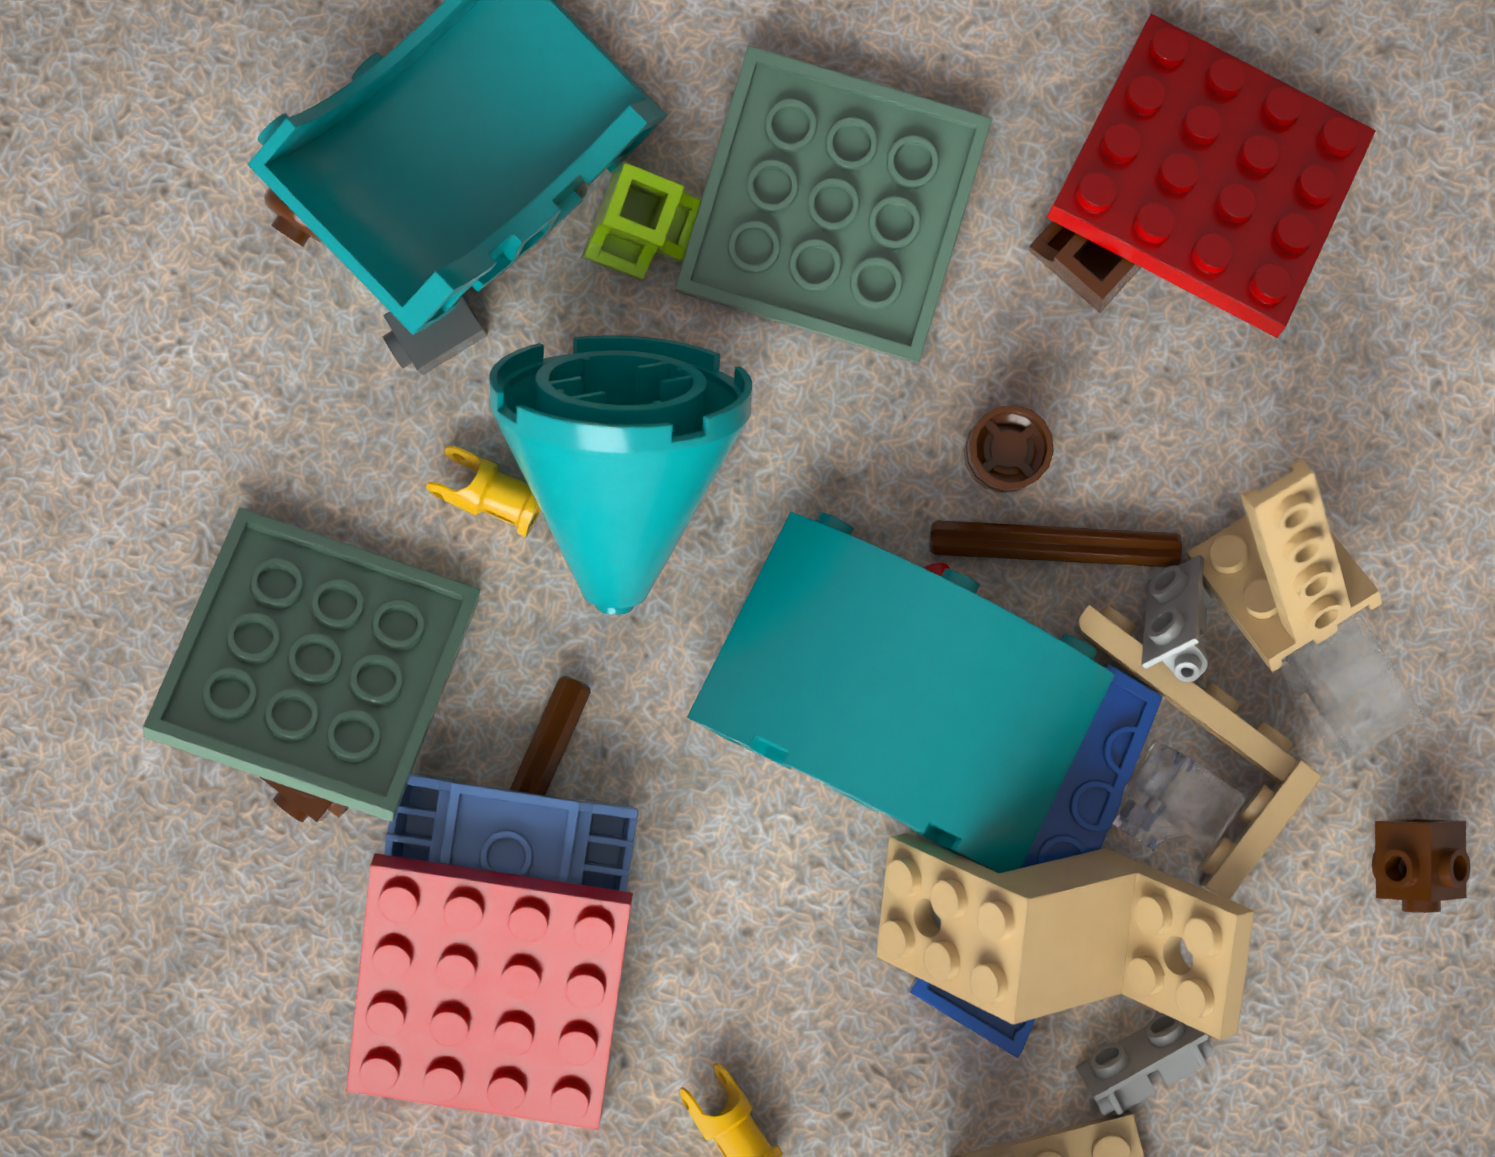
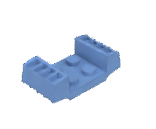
(514, 832)

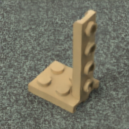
(1284, 569)
(1215, 711)

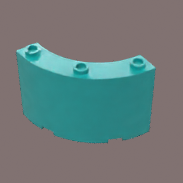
(456, 149)
(903, 691)

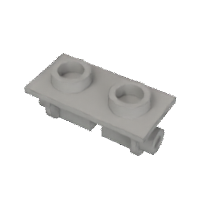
(1177, 620)
(1120, 1070)

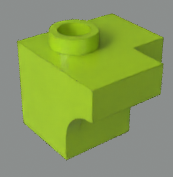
(640, 218)

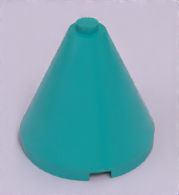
(618, 449)

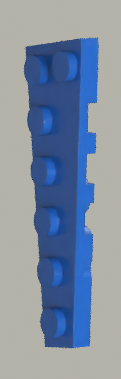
(1073, 824)

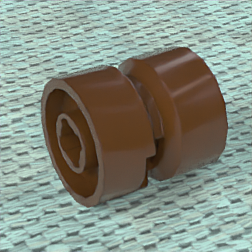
(1008, 449)

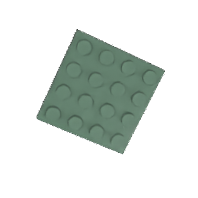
(833, 204)
(313, 664)

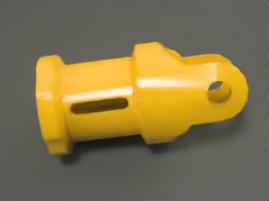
(490, 492)
(733, 1126)

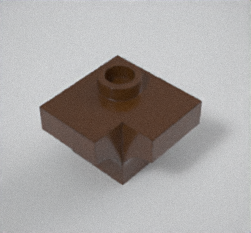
(1083, 265)

